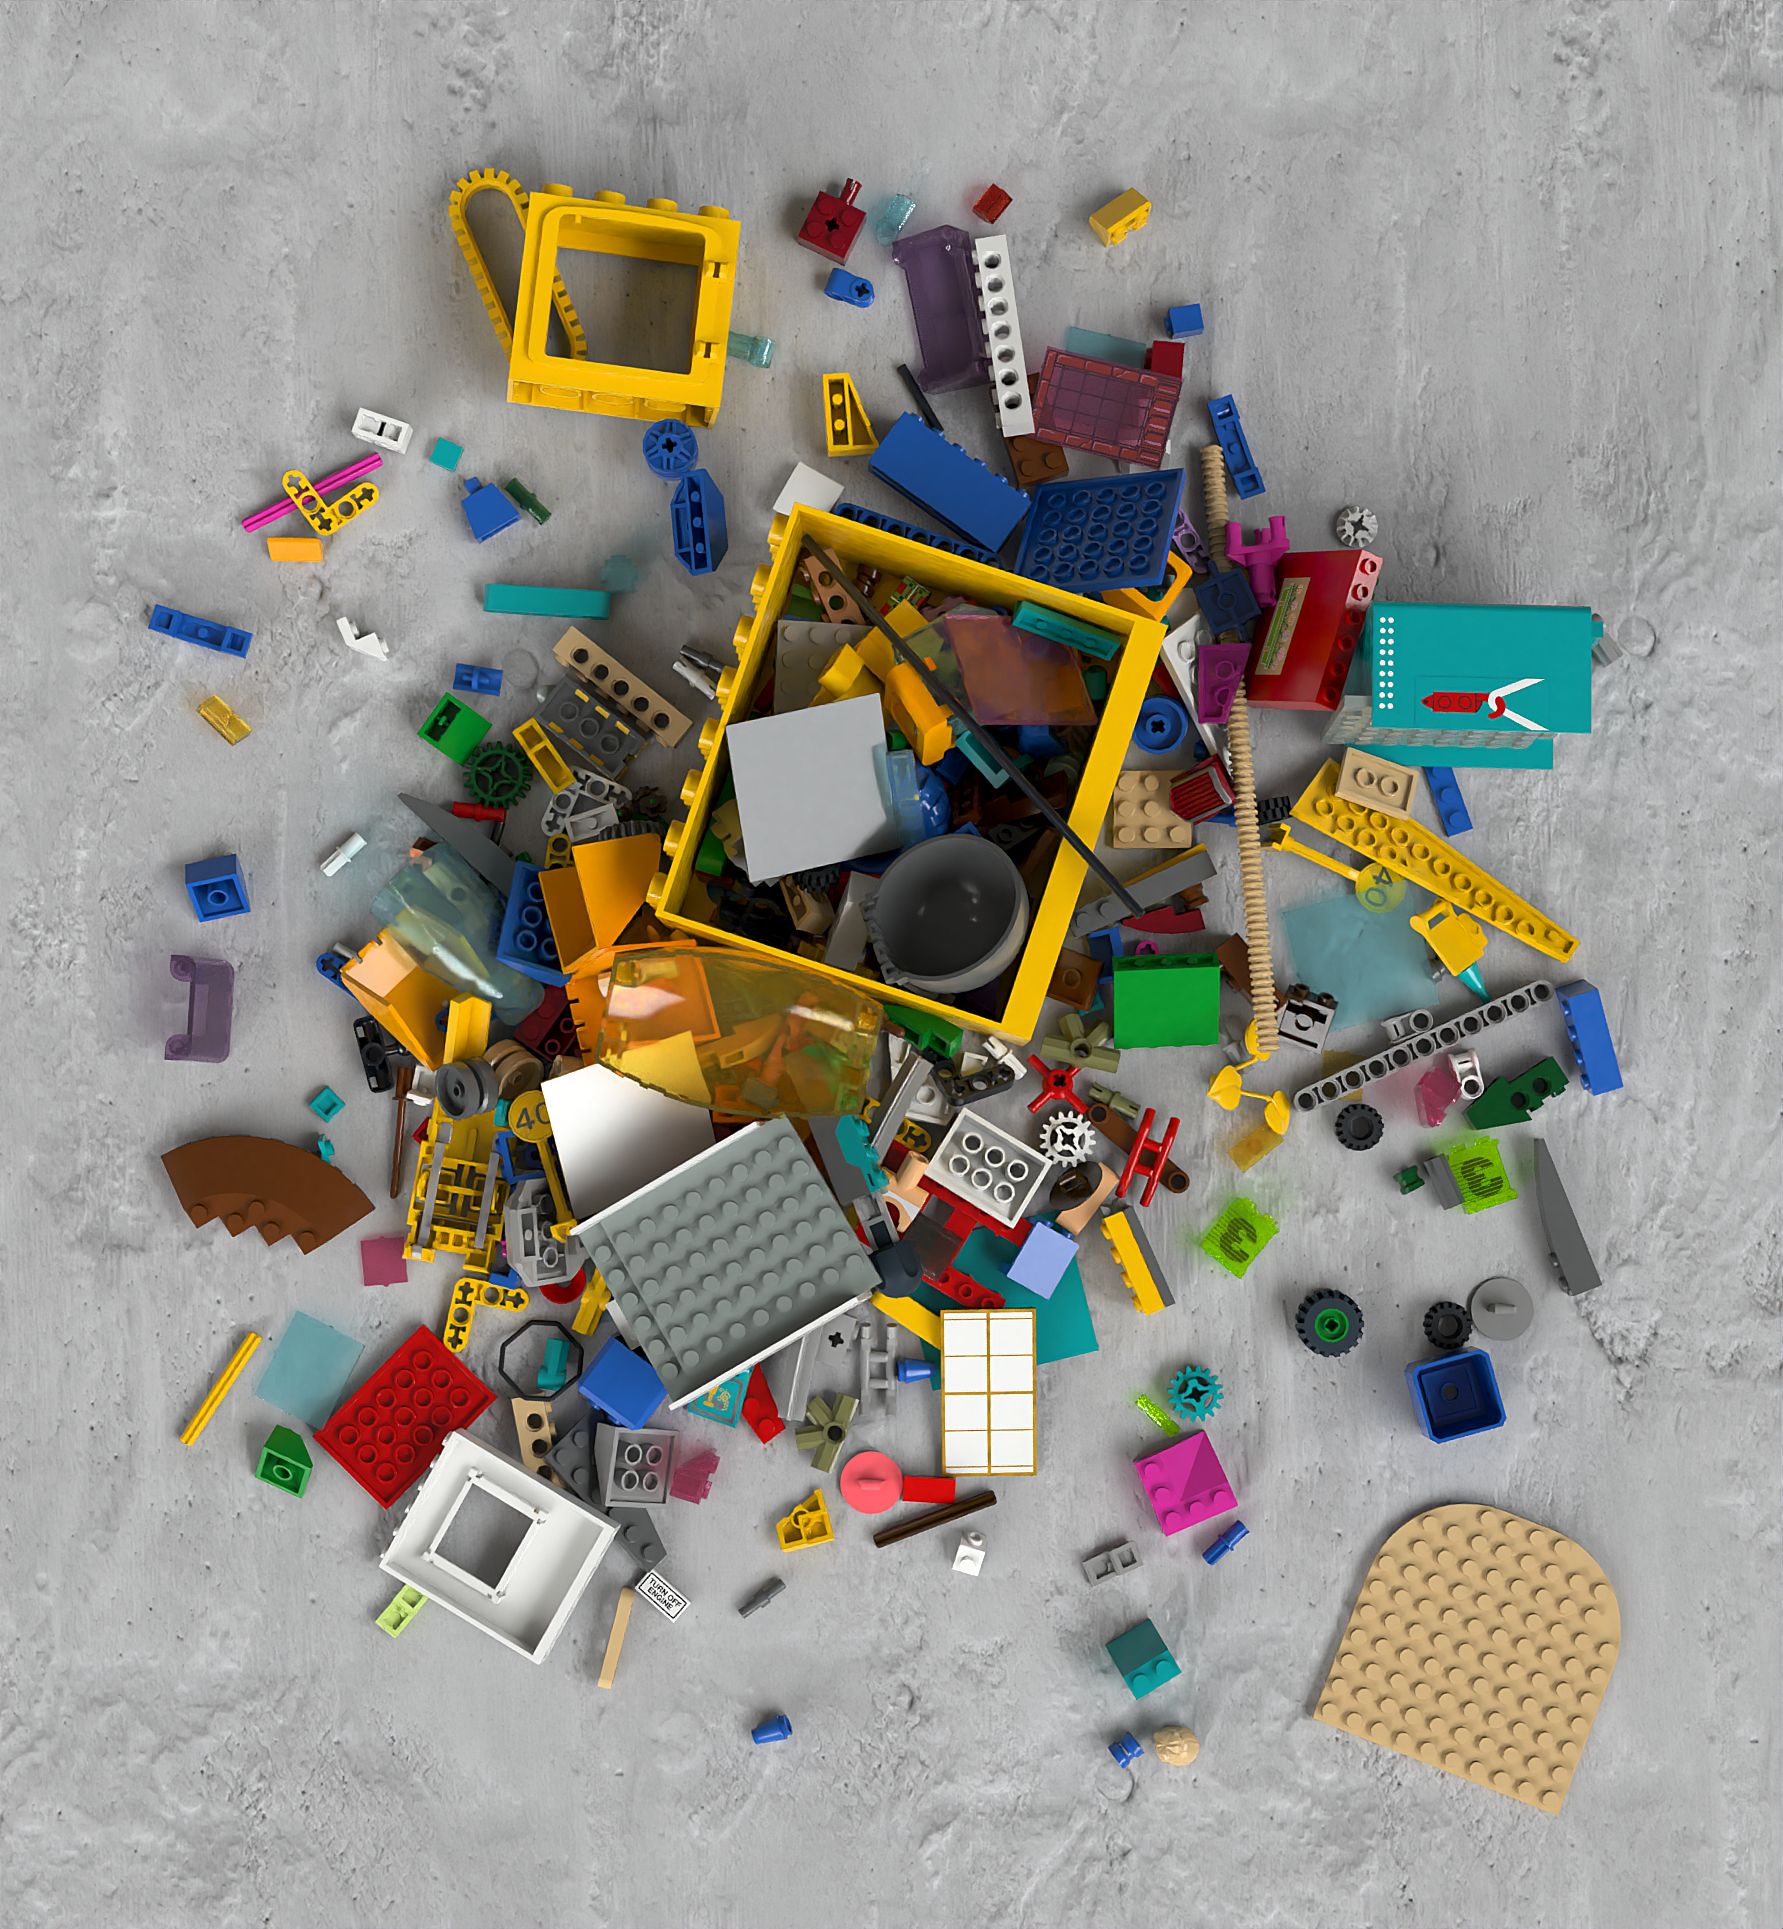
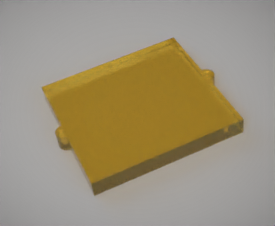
(1336, 1062)

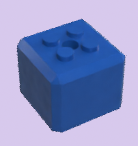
(622, 1384)
(1477, 1401)

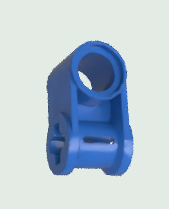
(845, 287)

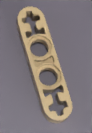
(616, 1638)

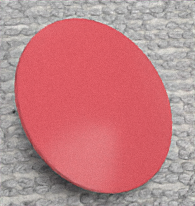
(871, 1482)

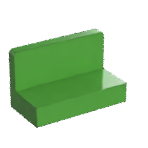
(803, 606)

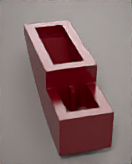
(1166, 922)

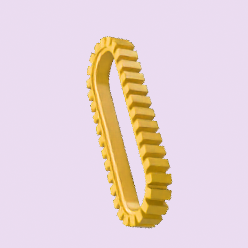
(477, 266)

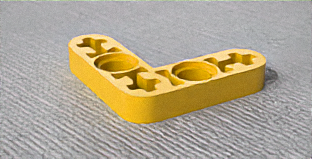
(331, 511)
(477, 1297)

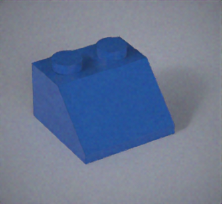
(217, 888)

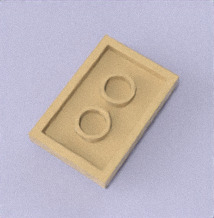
(1376, 783)

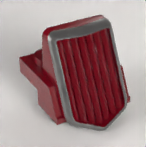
(1201, 791)

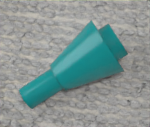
(1472, 978)

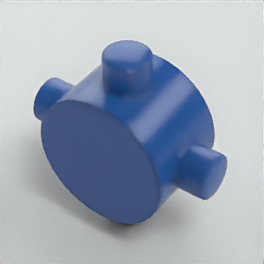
(1199, 750)

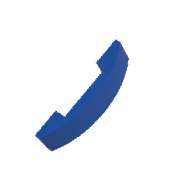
(1235, 447)
(200, 631)

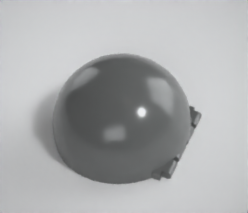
(947, 914)

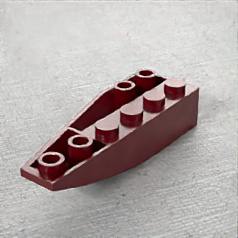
(551, 1026)

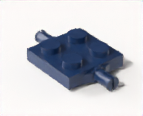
(1227, 601)

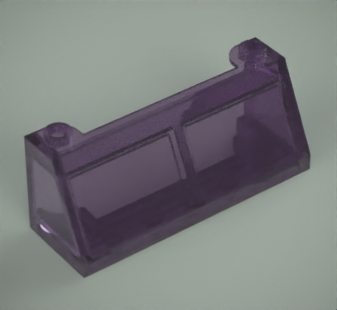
(945, 308)

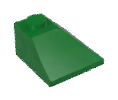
(285, 1462)

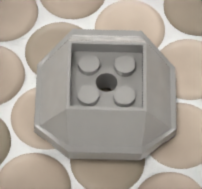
(529, 1239)

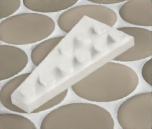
(1181, 659)

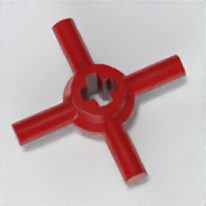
(1053, 1092)

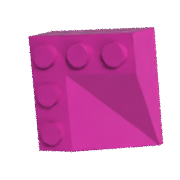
(1185, 1483)

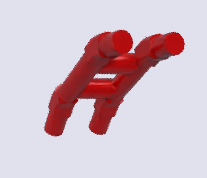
(1132, 1165)

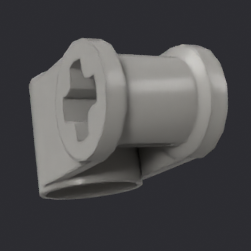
(1405, 1026)

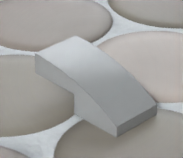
(1112, 1563)

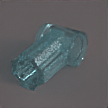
(894, 219)
(755, 350)

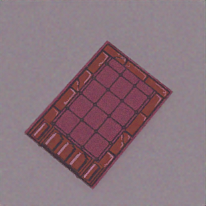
(1104, 408)

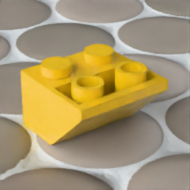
(1121, 216)

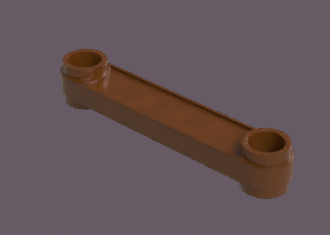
(1124, 1136)

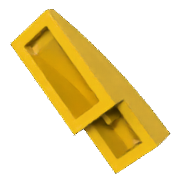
(544, 756)

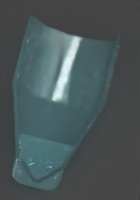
(453, 930)

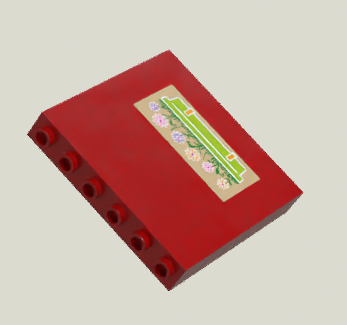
(1312, 633)

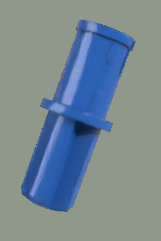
(1225, 1542)

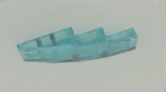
(906, 798)

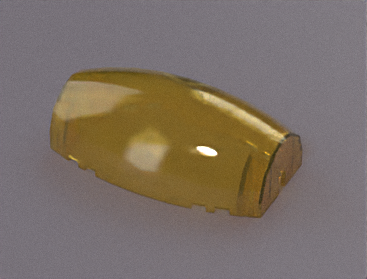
(738, 1032)

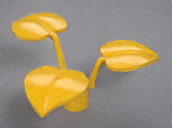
(1226, 1084)

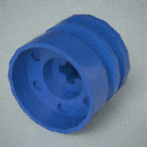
(685, 450)

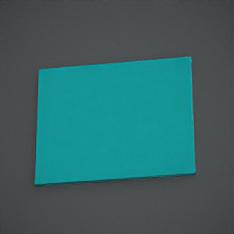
(1062, 1322)

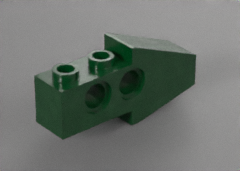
(1494, 1105)

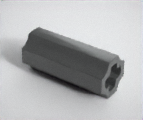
(1443, 1181)

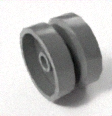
(466, 1088)

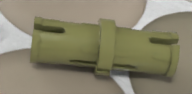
(1114, 1100)

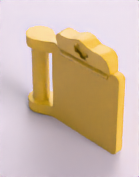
(1455, 939)

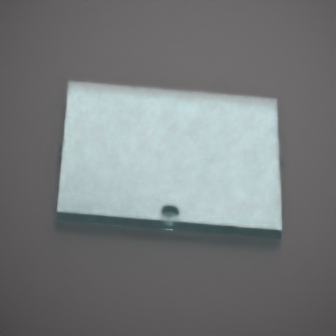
(1363, 954)

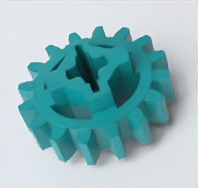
(1200, 1409)

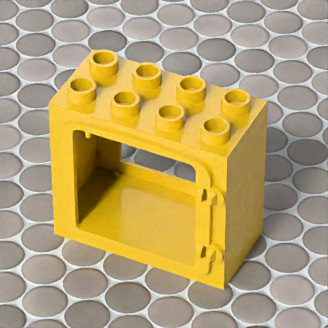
(634, 232)

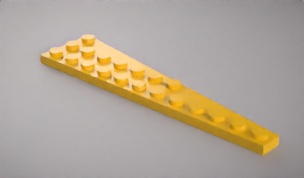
(1428, 862)

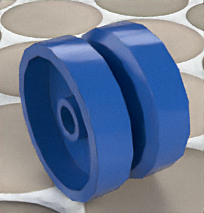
(1175, 726)

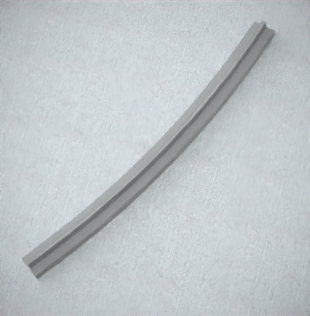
(882, 1132)

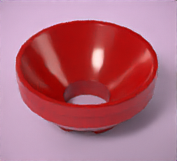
(565, 1295)

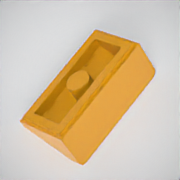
(295, 549)

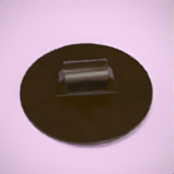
(1075, 1186)

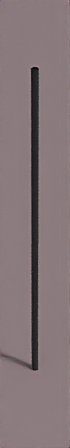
(974, 728)

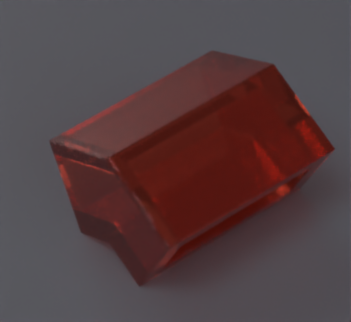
(992, 204)

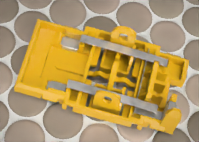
(433, 1229)

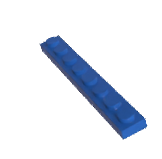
(1448, 800)

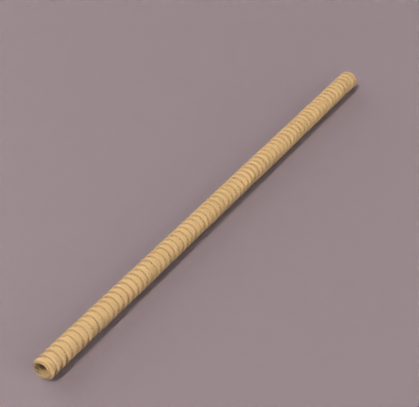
(1242, 780)

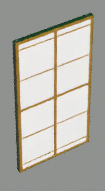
(988, 1392)

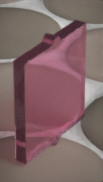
(383, 1261)

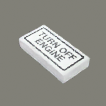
(663, 1595)

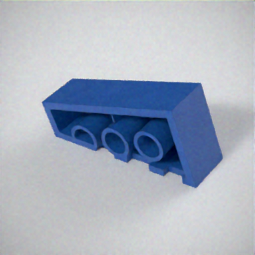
(1589, 1037)

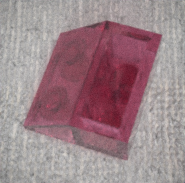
(1433, 1095)
(692, 1477)

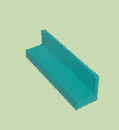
(1065, 630)

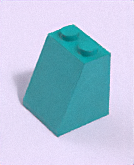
(1143, 1659)

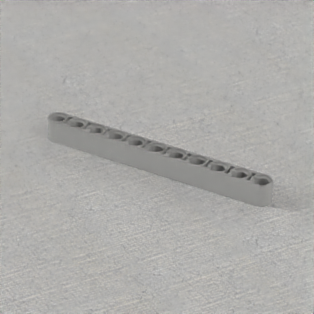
(1434, 1042)

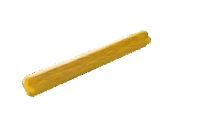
(220, 1388)

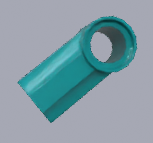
(553, 1372)

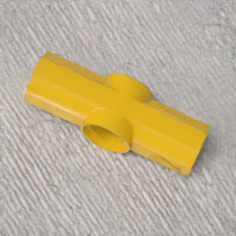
(593, 1303)

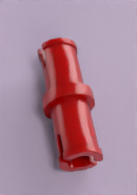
(478, 812)

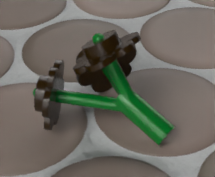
(650, 805)

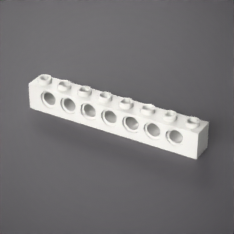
(995, 251)

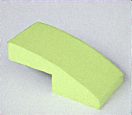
(401, 1610)

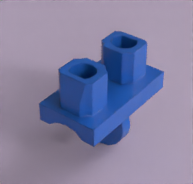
(478, 679)

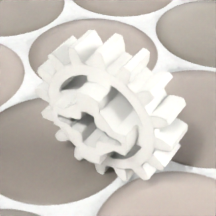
(1057, 1146)

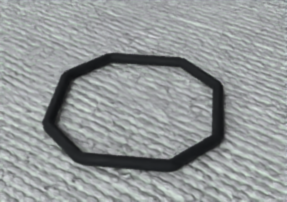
(517, 1334)

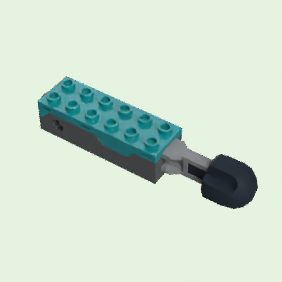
(860, 1184)

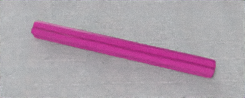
(322, 487)

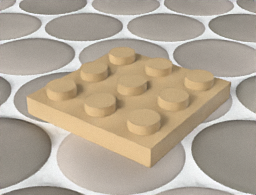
(1144, 812)

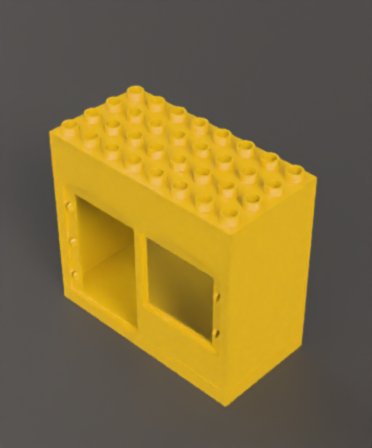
(1057, 878)

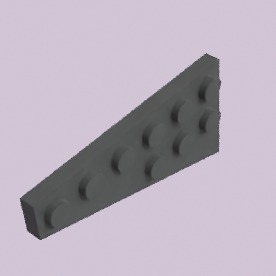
(576, 1466)

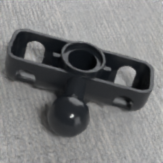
(381, 1067)

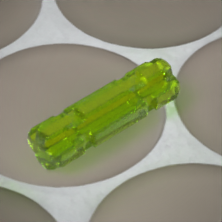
(1157, 1415)

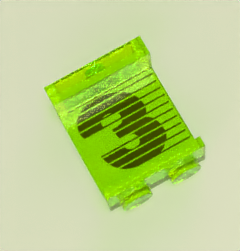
(1480, 1175)
(1239, 1236)

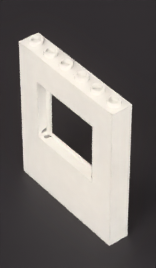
(546, 1569)

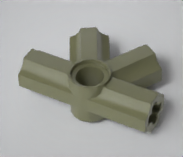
(1089, 1041)
(817, 1434)

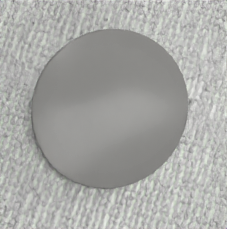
(1502, 1309)

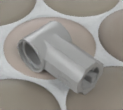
(1606, 650)

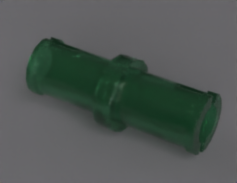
(528, 501)

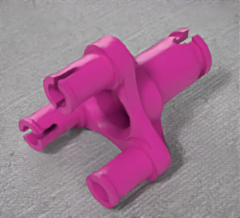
(1259, 559)

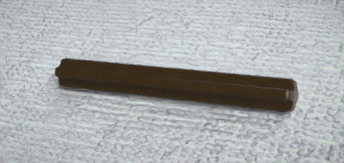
(934, 1519)

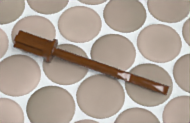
(403, 1085)

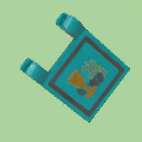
(724, 1401)

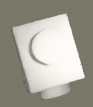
(423, 1086)
(970, 1552)

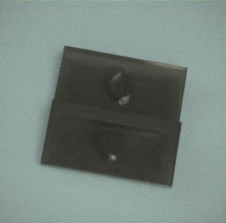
(934, 1245)

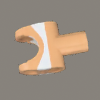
(904, 1190)

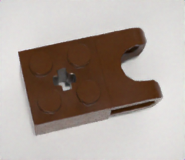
(1235, 966)

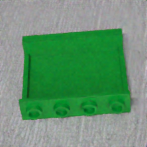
(1166, 1000)

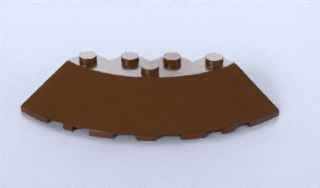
(265, 1186)

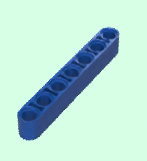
(911, 532)

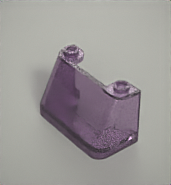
(208, 1012)

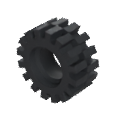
(1273, 810)
(818, 880)
(1375, 1127)
(1463, 1329)

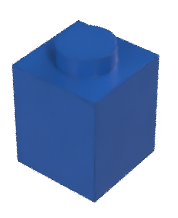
(1184, 321)

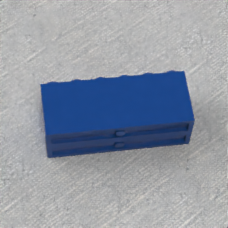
(949, 484)

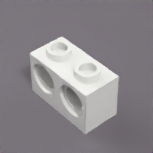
(382, 430)

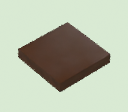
(1075, 979)

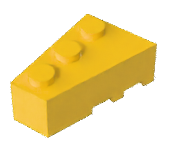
(845, 421)

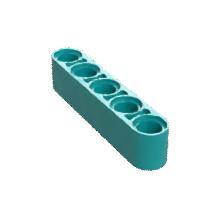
(547, 601)

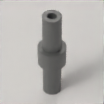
(704, 659)
(762, 1598)

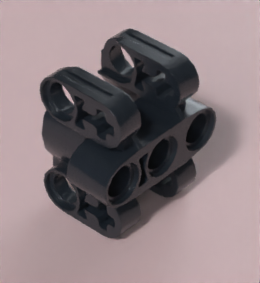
(733, 917)

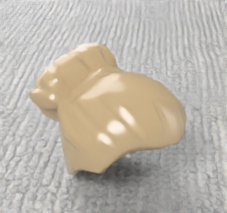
(1176, 1745)

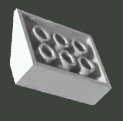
(988, 1167)

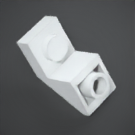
(369, 645)

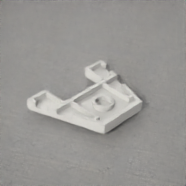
(929, 1103)

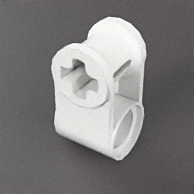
(1466, 1072)

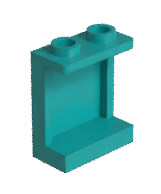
(985, 762)

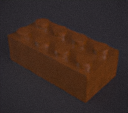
(1030, 459)

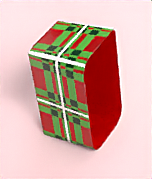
(909, 590)

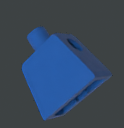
(487, 510)

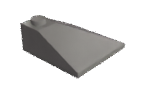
(635, 1465)

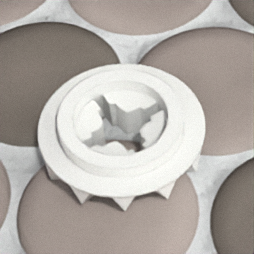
(1345, 529)

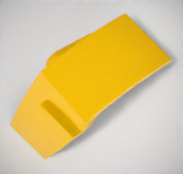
(865, 666)

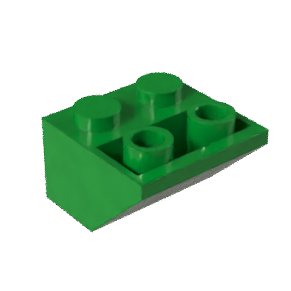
(454, 729)

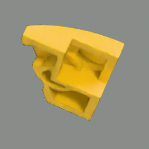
(806, 1525)

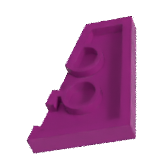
(1219, 680)

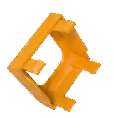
(1136, 603)
(913, 704)

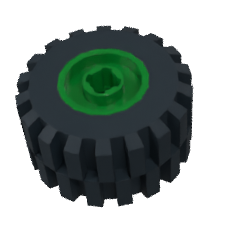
(1329, 1323)

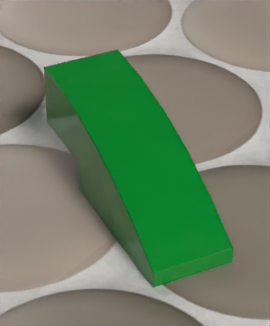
(926, 1030)

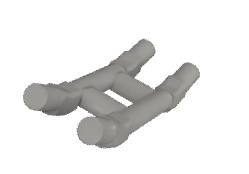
(866, 1358)

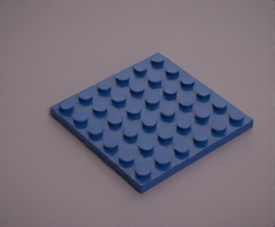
(1101, 531)

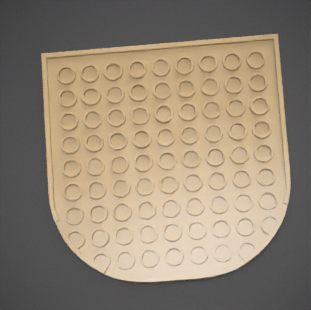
(1478, 1651)

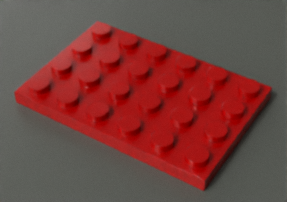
(403, 1415)

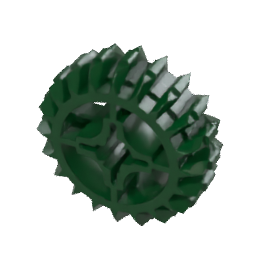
(494, 787)

